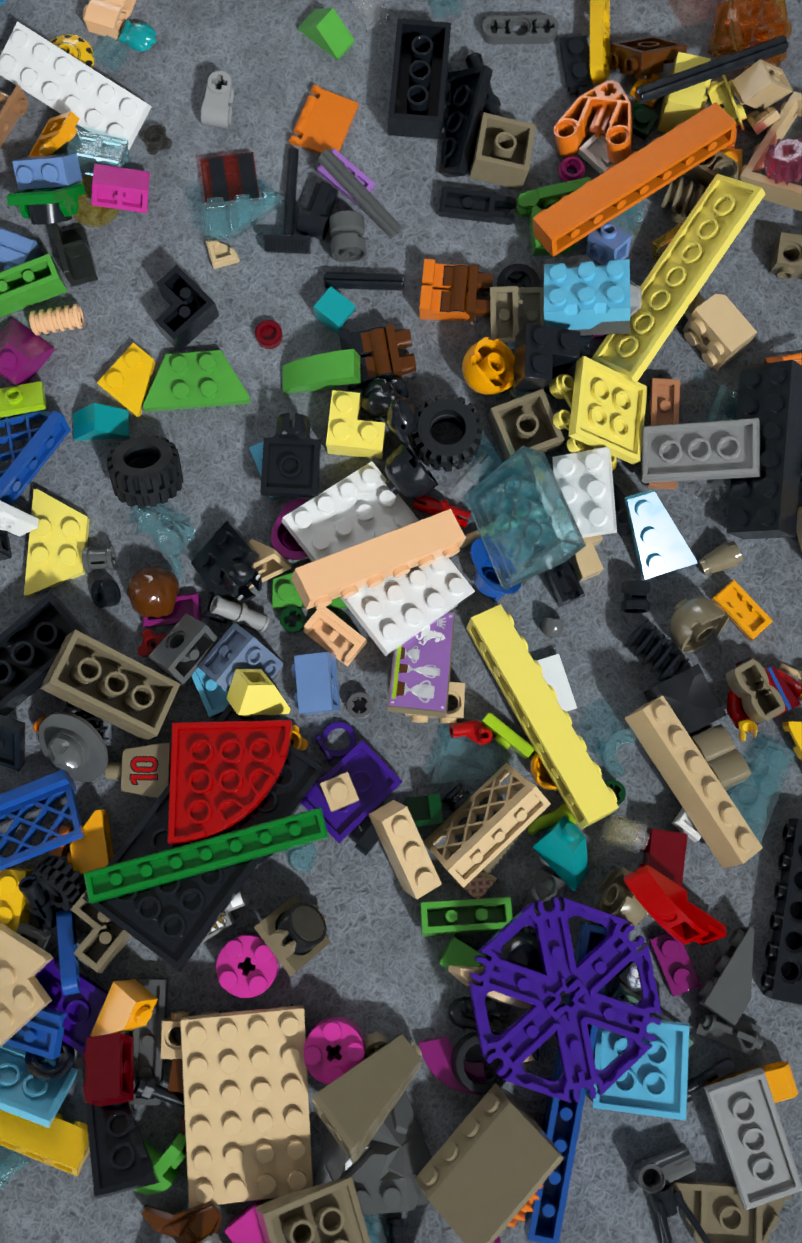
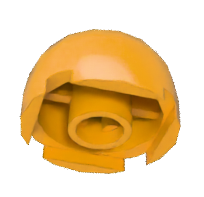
(489, 367)

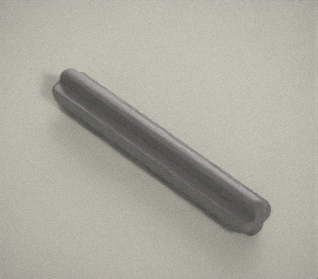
(359, 193)

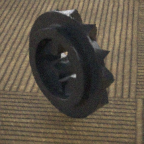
(515, 273)
(40, 1069)

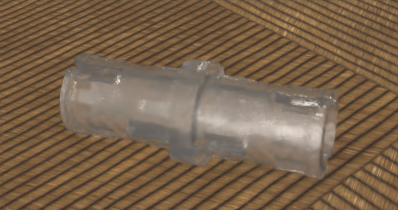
(469, 477)

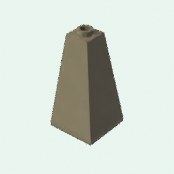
(365, 1095)

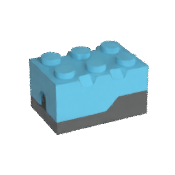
(590, 297)

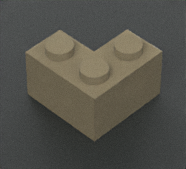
(103, 941)

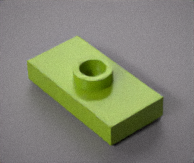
(22, 399)
(506, 737)

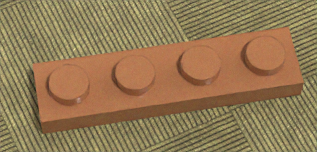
(664, 411)

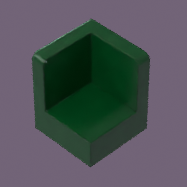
(425, 809)

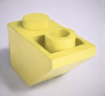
(255, 694)

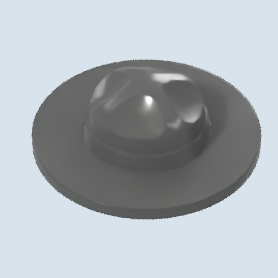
(73, 746)

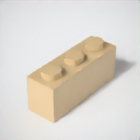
(405, 849)

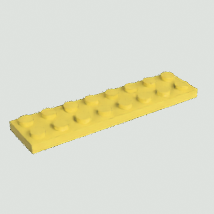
(681, 274)

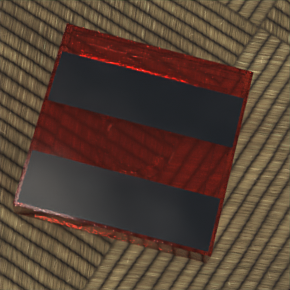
(229, 176)

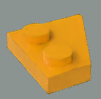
(55, 134)

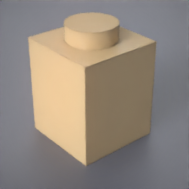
(340, 791)

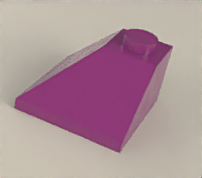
(21, 353)

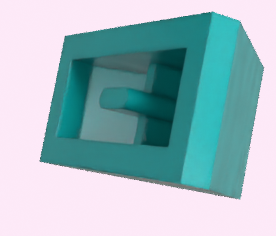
(100, 423)

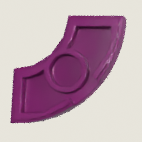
(437, 1056)

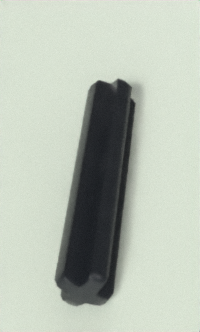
(368, 281)

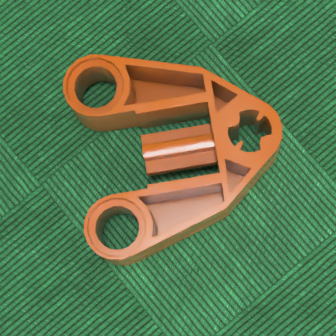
(594, 112)

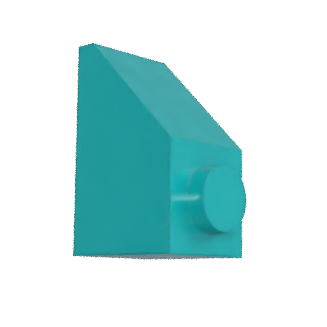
(565, 851)

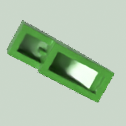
(322, 371)

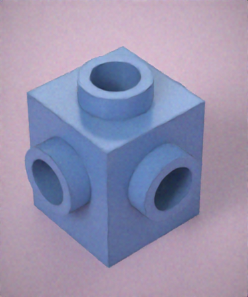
(608, 244)

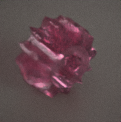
(784, 161)

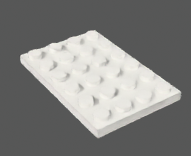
(357, 512)

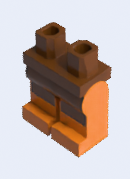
(451, 292)

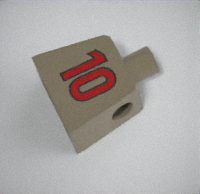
(143, 769)

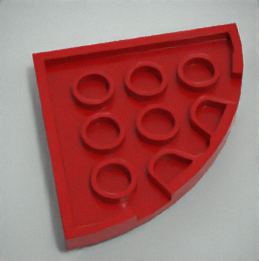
(222, 773)

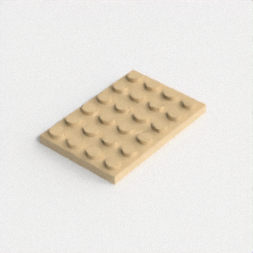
(246, 1105)

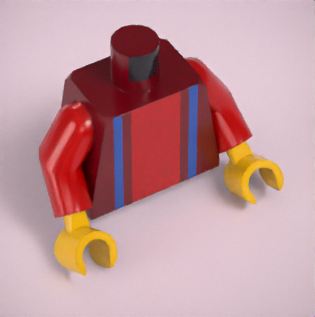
(787, 686)

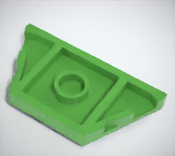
(195, 382)

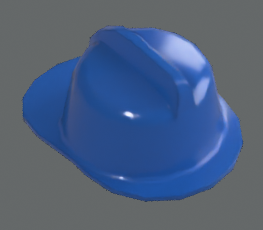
(485, 575)

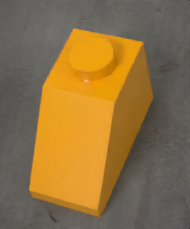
(96, 847)
(125, 1008)

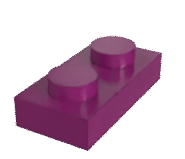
(674, 963)

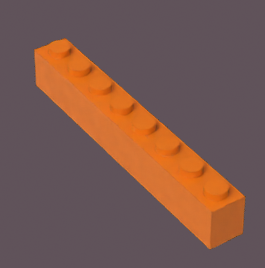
(634, 179)

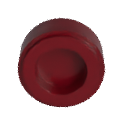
(268, 334)

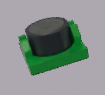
(47, 204)

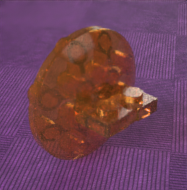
(748, 23)

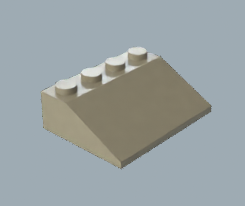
(489, 1167)
(315, 1215)

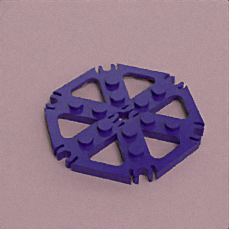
(564, 1020)

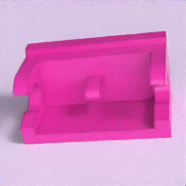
(120, 188)

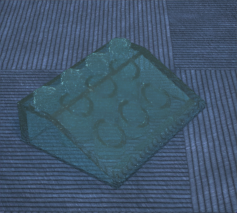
(524, 518)

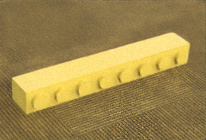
(542, 717)

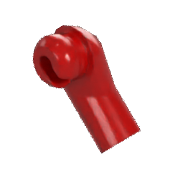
(473, 730)

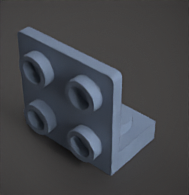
(238, 651)

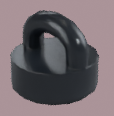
(105, 593)

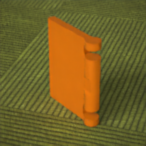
(323, 121)

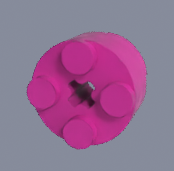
(233, 974)
(331, 1032)

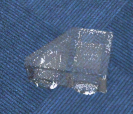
(623, 834)

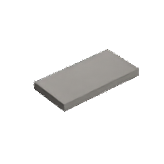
(701, 451)
(753, 1138)

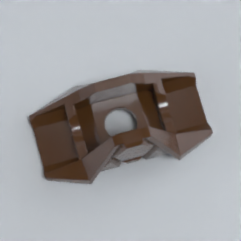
(187, 1225)

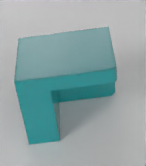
(333, 309)

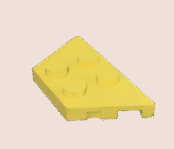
(55, 545)

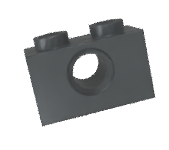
(184, 648)

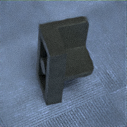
(75, 255)

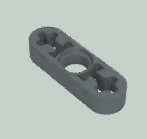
(527, 21)

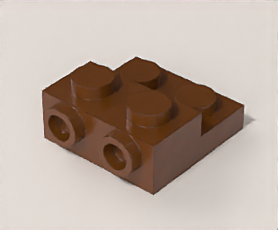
(644, 55)

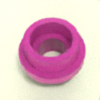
(571, 163)

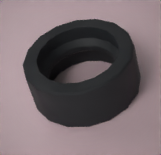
(459, 1071)

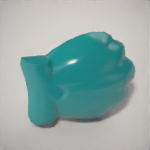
(137, 35)

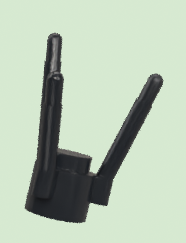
(664, 1206)

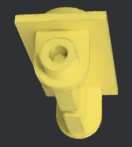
(724, 94)

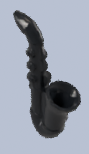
(462, 1015)

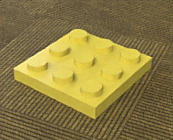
(607, 410)

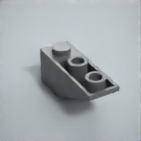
(731, 983)

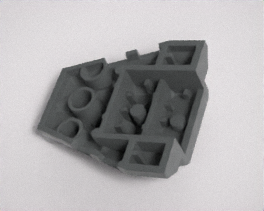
(387, 1166)

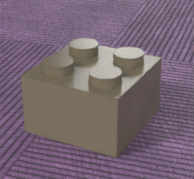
(502, 151)
(525, 423)

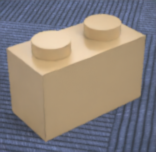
(762, 86)

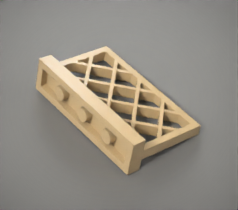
(494, 832)

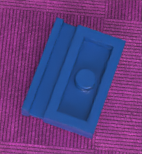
(41, 1034)

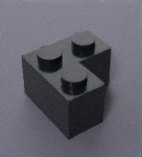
(189, 310)
(541, 349)

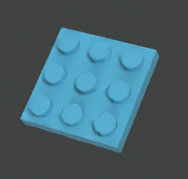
(656, 1081)

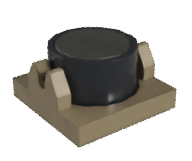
(294, 933)

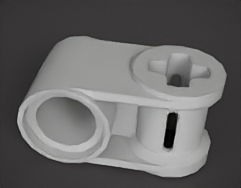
(218, 101)

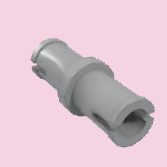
(239, 613)

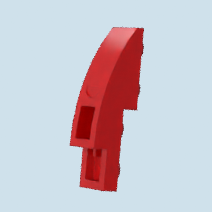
(671, 909)

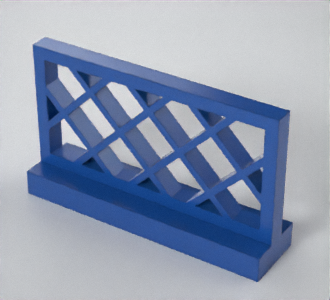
(31, 458)
(40, 794)

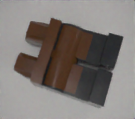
(379, 353)

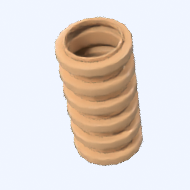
(56, 319)

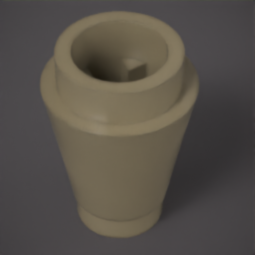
(721, 558)

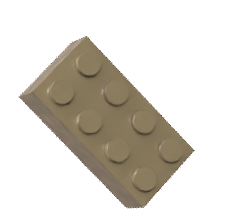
(110, 685)

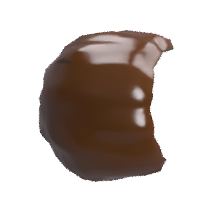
(153, 591)

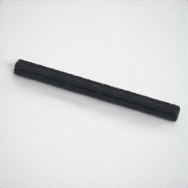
(711, 69)

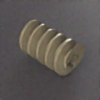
(682, 196)

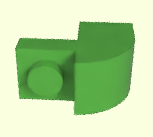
(165, 1165)

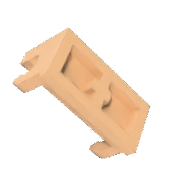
(334, 635)

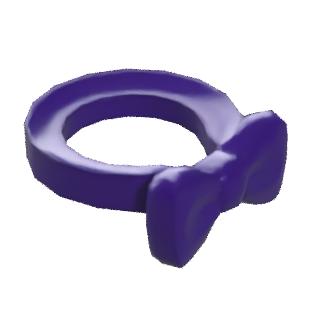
(329, 754)

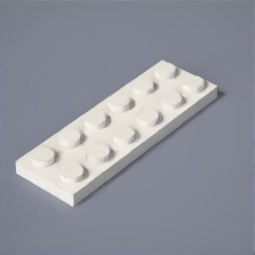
(71, 86)

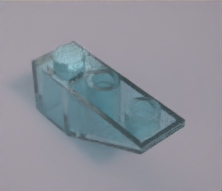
(232, 218)

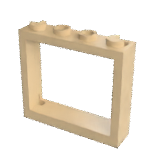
(780, 193)

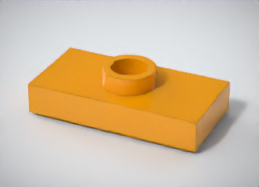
(742, 610)

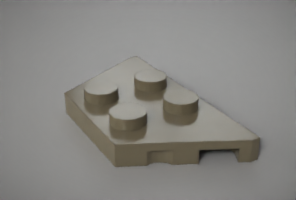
(722, 1214)

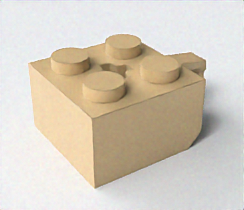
(717, 329)

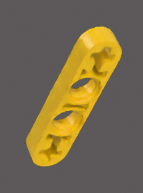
(599, 40)

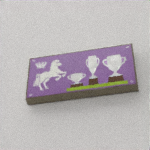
(423, 671)

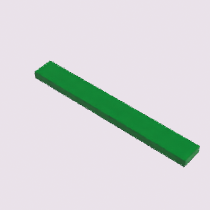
(205, 855)

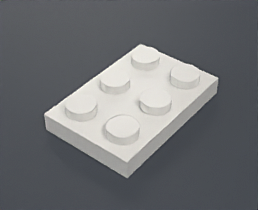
(588, 489)

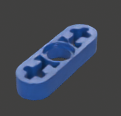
(67, 946)

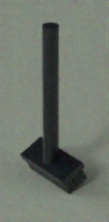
(288, 241)

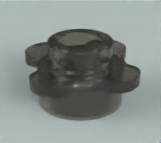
(151, 134)

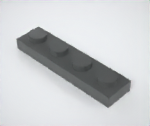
(148, 1039)

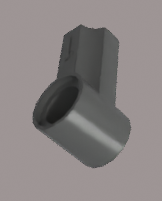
(667, 1167)

